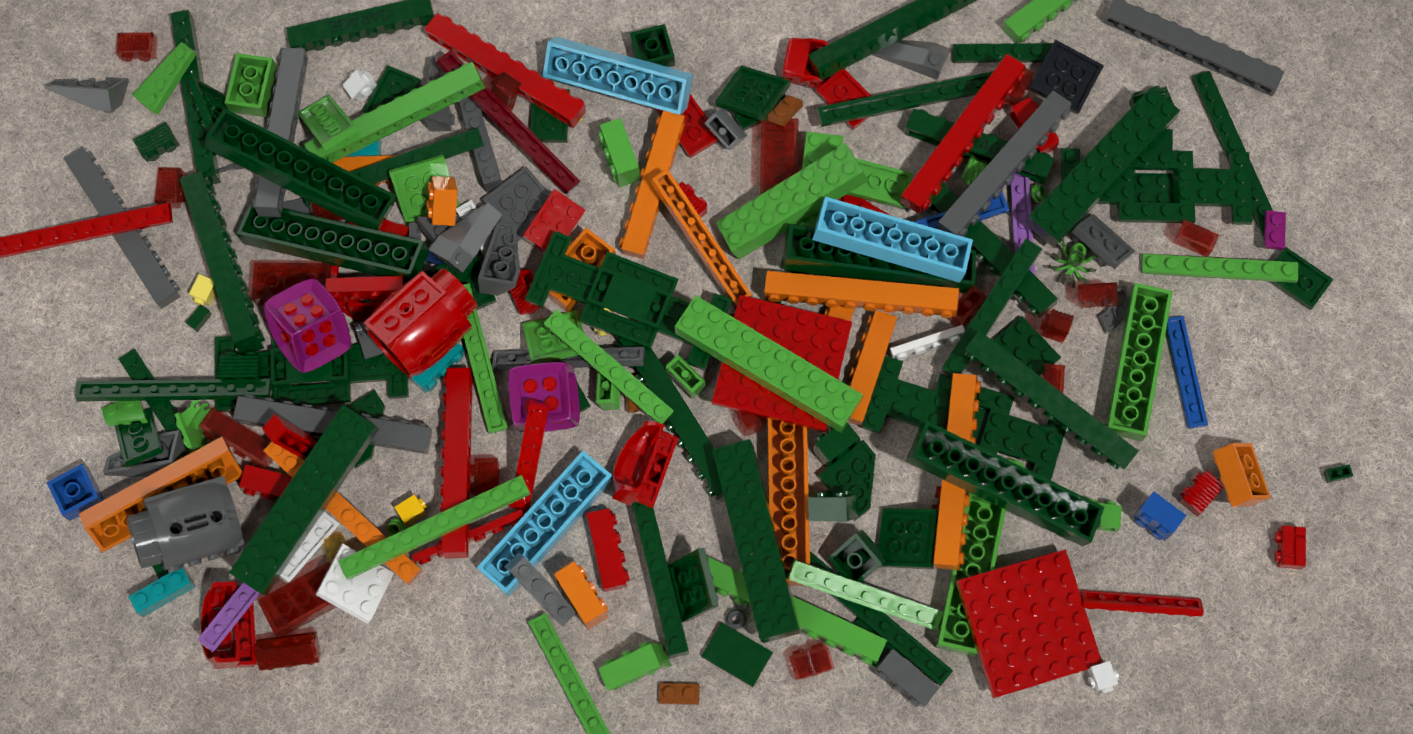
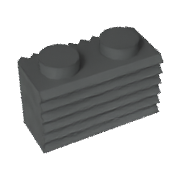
(725, 129)

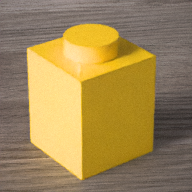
(411, 510)

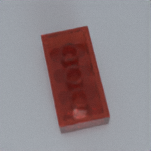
(778, 153)
(276, 277)
(296, 602)

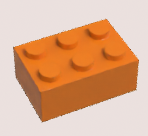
(1241, 474)
(582, 594)

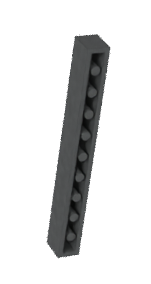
(1194, 47)
(282, 122)
(1005, 165)
(132, 243)
(391, 434)

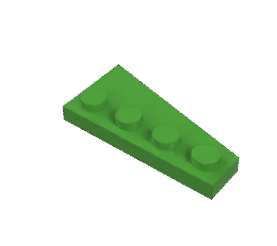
(162, 82)

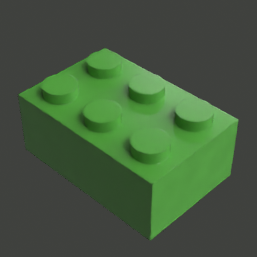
(251, 85)
(619, 153)

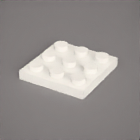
(357, 595)

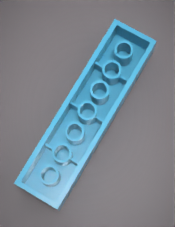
(617, 75)
(892, 239)
(547, 520)

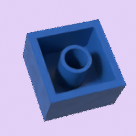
(75, 491)
(1159, 516)

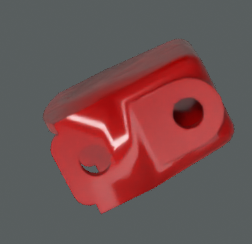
(796, 62)

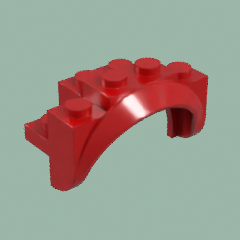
(638, 470)

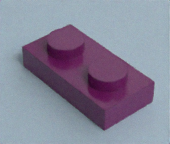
(1275, 230)

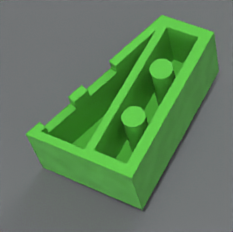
(634, 665)

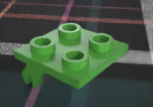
(189, 424)

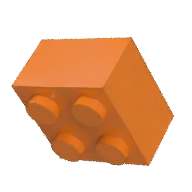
(442, 200)

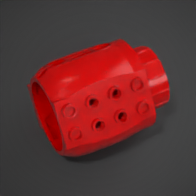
(422, 321)

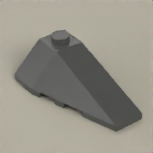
(918, 56)

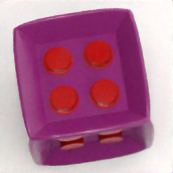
(308, 325)
(549, 384)

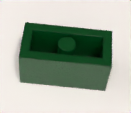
(198, 318)
(1338, 473)

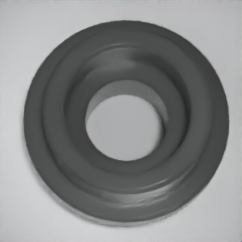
(738, 613)

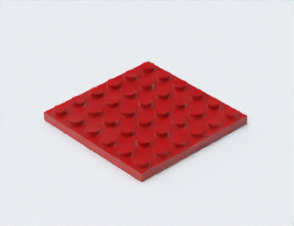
(805, 333)
(1029, 623)

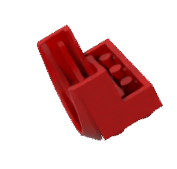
(359, 288)
(240, 652)

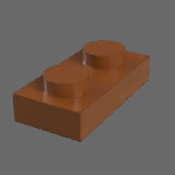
(785, 110)
(679, 694)

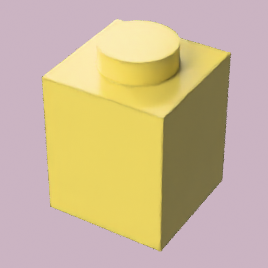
(203, 291)

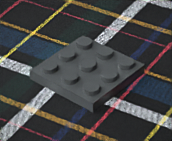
(518, 200)

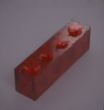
(237, 437)

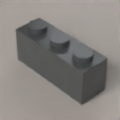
(906, 678)

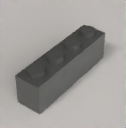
(540, 589)

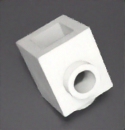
(359, 84)
(1103, 677)

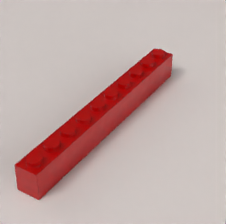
(493, 62)
(962, 134)
(456, 455)

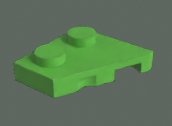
(124, 413)

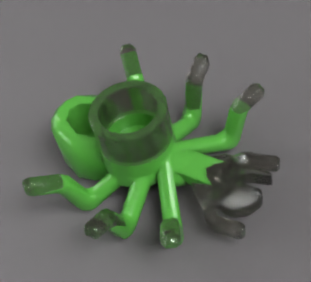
(1073, 261)

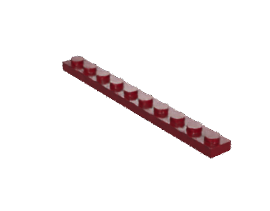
(516, 130)

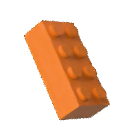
(586, 248)

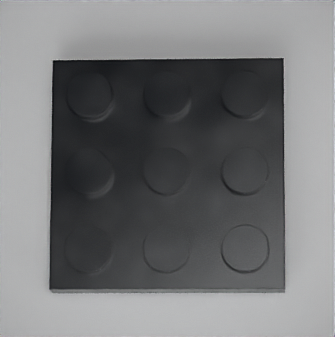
(1067, 74)

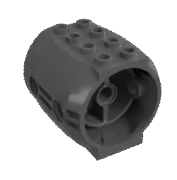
(192, 514)

